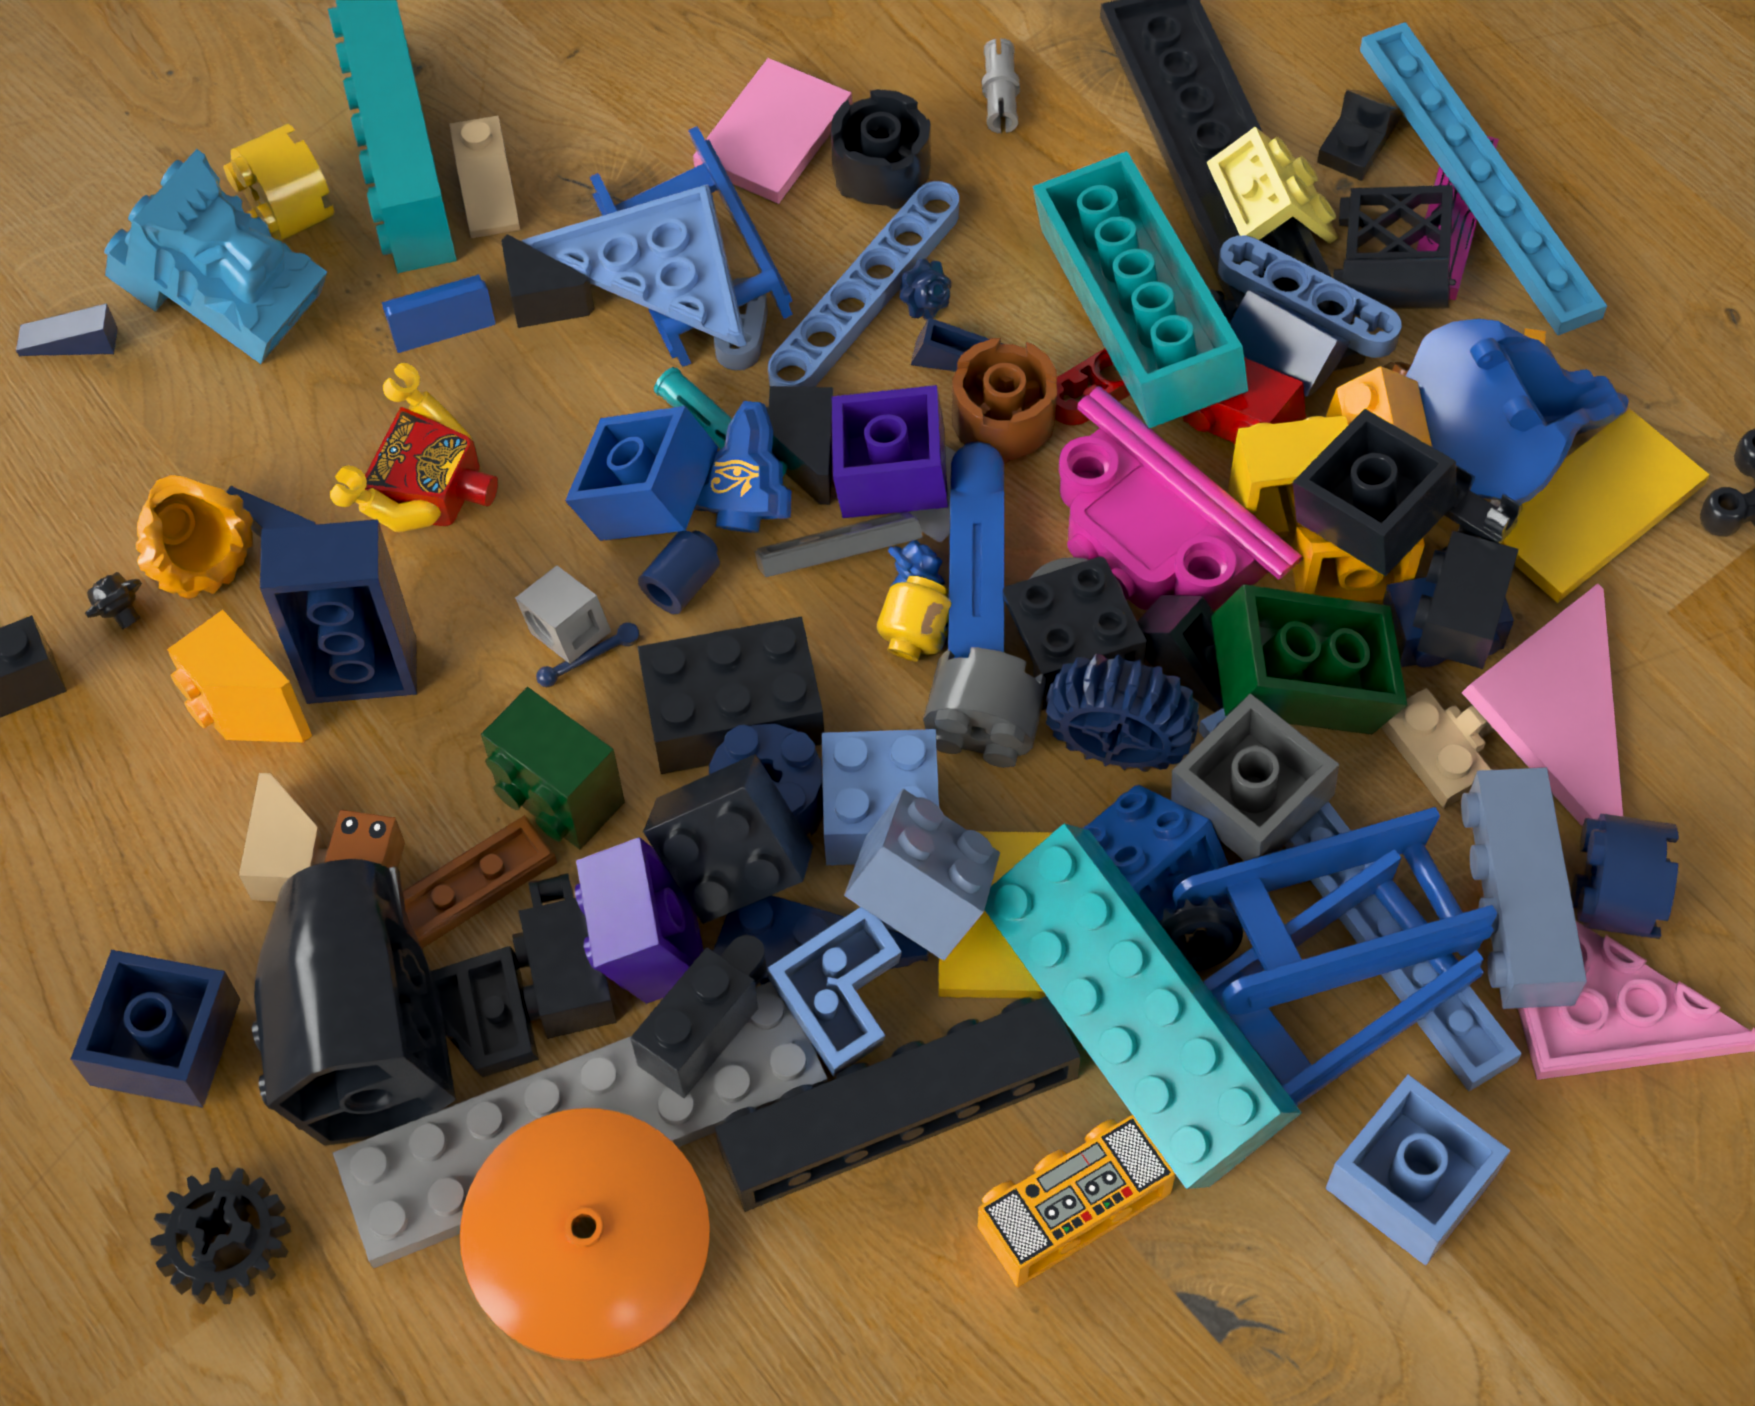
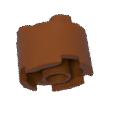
(1004, 397)

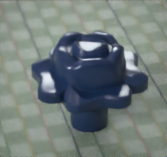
(925, 289)

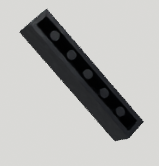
(896, 1101)

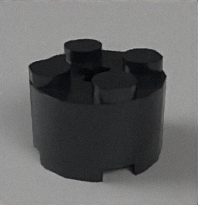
(881, 148)

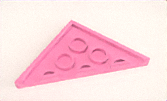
(1558, 707)
(1627, 1019)

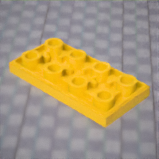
(1601, 503)

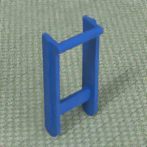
(714, 175)
(1285, 973)
(1273, 1042)

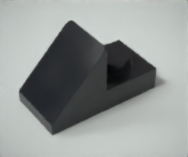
(1359, 133)

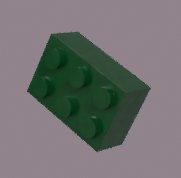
(1310, 658)

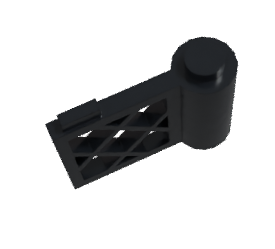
(1398, 273)

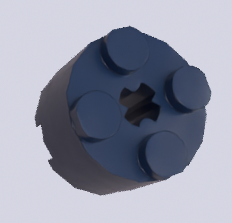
(788, 760)
(1625, 875)

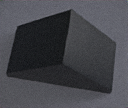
(543, 287)

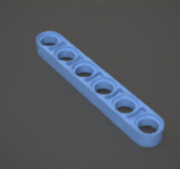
(859, 285)

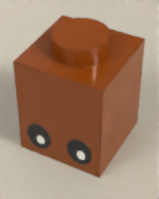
(366, 838)

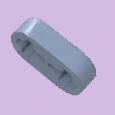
(754, 327)

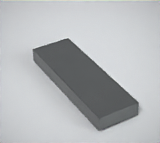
(837, 543)

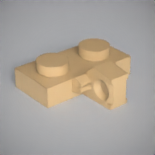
(1440, 744)

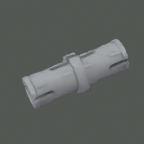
(1000, 85)

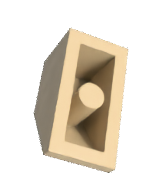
(484, 176)
(277, 841)

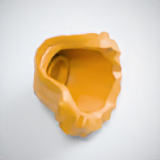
(192, 536)

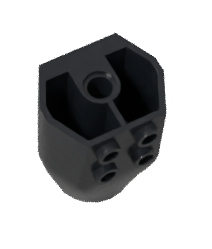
(348, 1007)

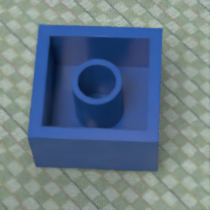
(642, 474)

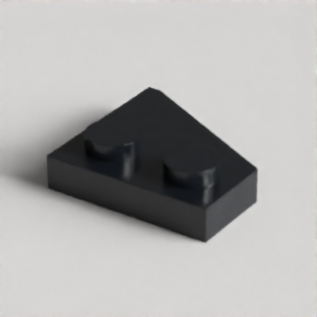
(487, 1011)

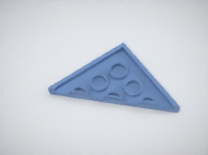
(658, 256)

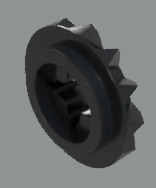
(1209, 946)

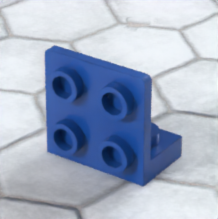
(1156, 844)

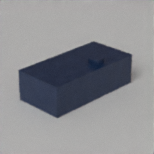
(339, 611)

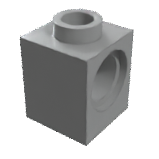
(563, 614)

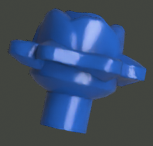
(916, 561)

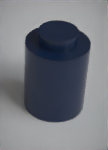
(680, 570)

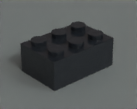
(725, 680)

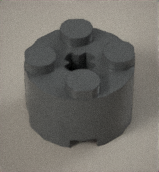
(985, 705)

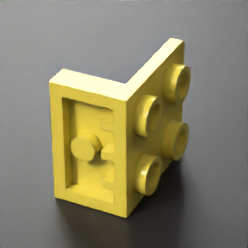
(1269, 186)

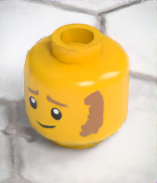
(915, 618)

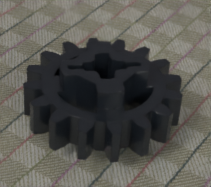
(233, 1257)

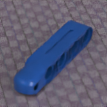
(976, 550)

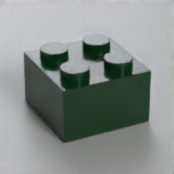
(552, 769)

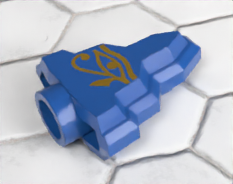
(746, 475)

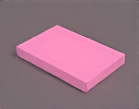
(775, 129)

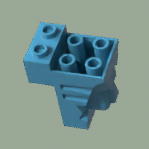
(212, 260)

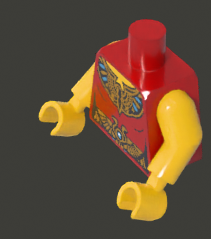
(421, 466)

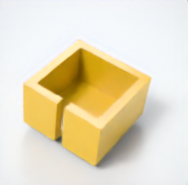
(1274, 457)

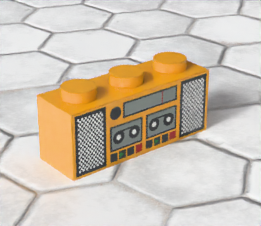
(1074, 1198)

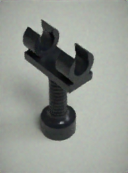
(1480, 517)

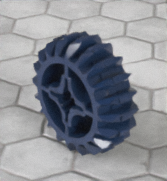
(1122, 713)

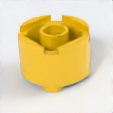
(280, 182)

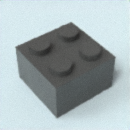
(1255, 780)

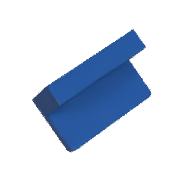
(439, 313)

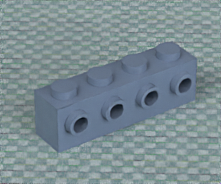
(1526, 881)

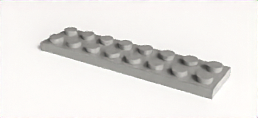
(415, 1178)

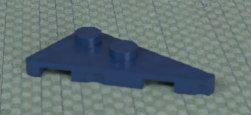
(788, 925)

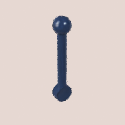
(626, 635)

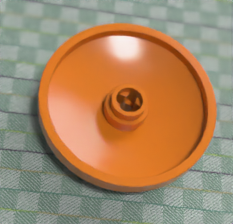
(595, 1292)

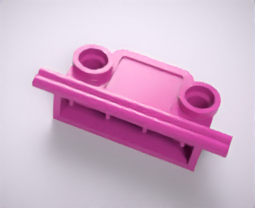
(1159, 515)

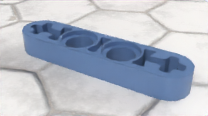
(1313, 289)

